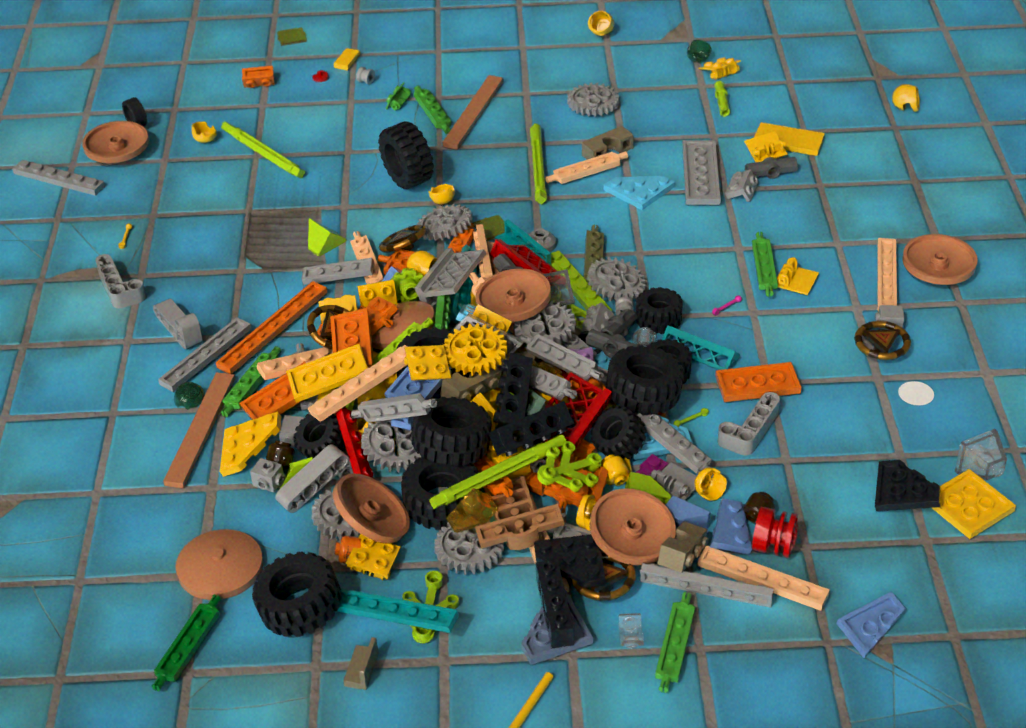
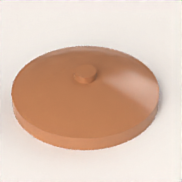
(115, 141)
(939, 259)
(515, 294)
(405, 315)
(371, 508)
(631, 526)
(219, 564)

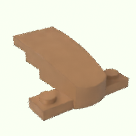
(517, 520)

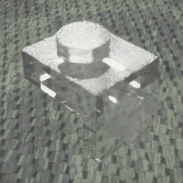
(630, 630)

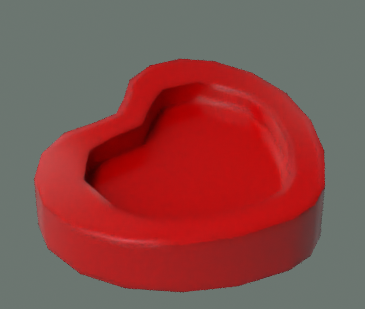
(321, 76)

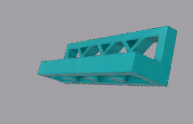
(519, 237)
(703, 344)

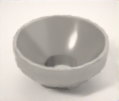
(547, 240)

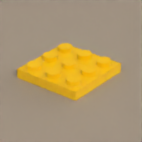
(972, 504)

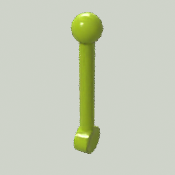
(704, 412)

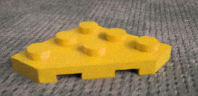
(246, 440)

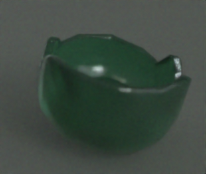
(698, 51)
(188, 395)

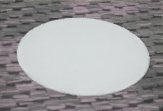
(916, 393)

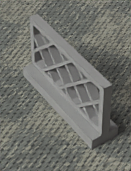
(447, 272)

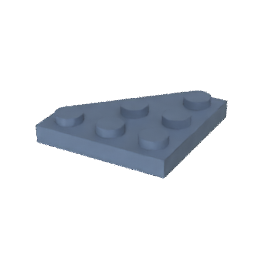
(537, 643)

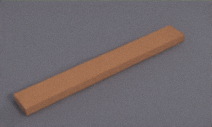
(472, 112)
(199, 431)

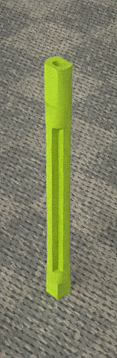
(263, 150)
(538, 166)
(495, 472)

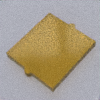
(291, 36)
(492, 226)

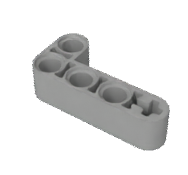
(120, 293)
(181, 326)
(747, 437)
(313, 477)

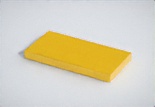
(796, 139)
(326, 372)

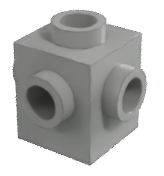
(267, 475)

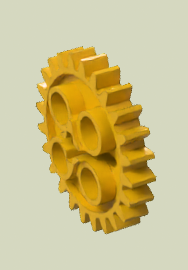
(475, 349)

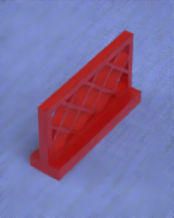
(521, 257)
(586, 419)

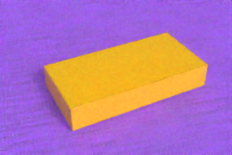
(346, 59)

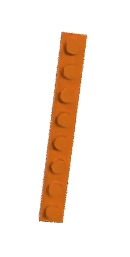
(271, 328)

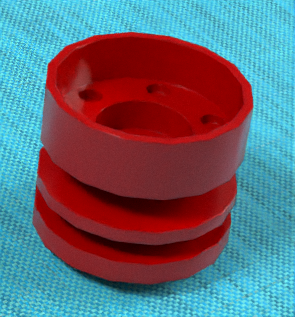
(775, 532)

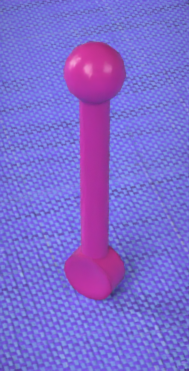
(716, 310)

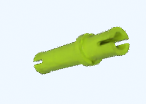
(721, 95)

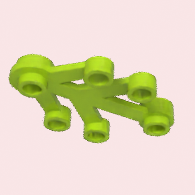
(548, 474)
(433, 581)

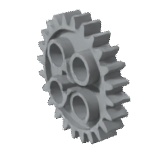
(593, 99)
(446, 221)
(615, 279)
(558, 321)
(379, 445)
(329, 519)
(464, 550)

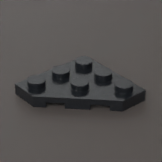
(904, 488)
(577, 558)

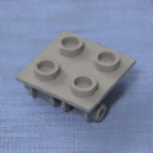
(675, 480)

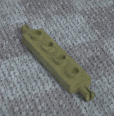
(593, 248)

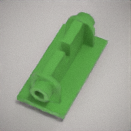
(398, 98)

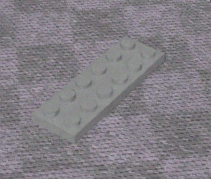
(700, 172)

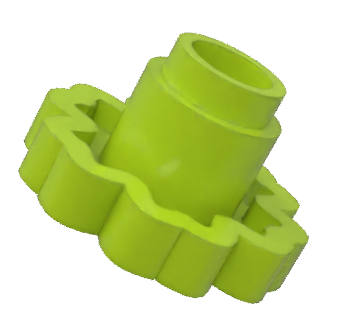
(405, 284)

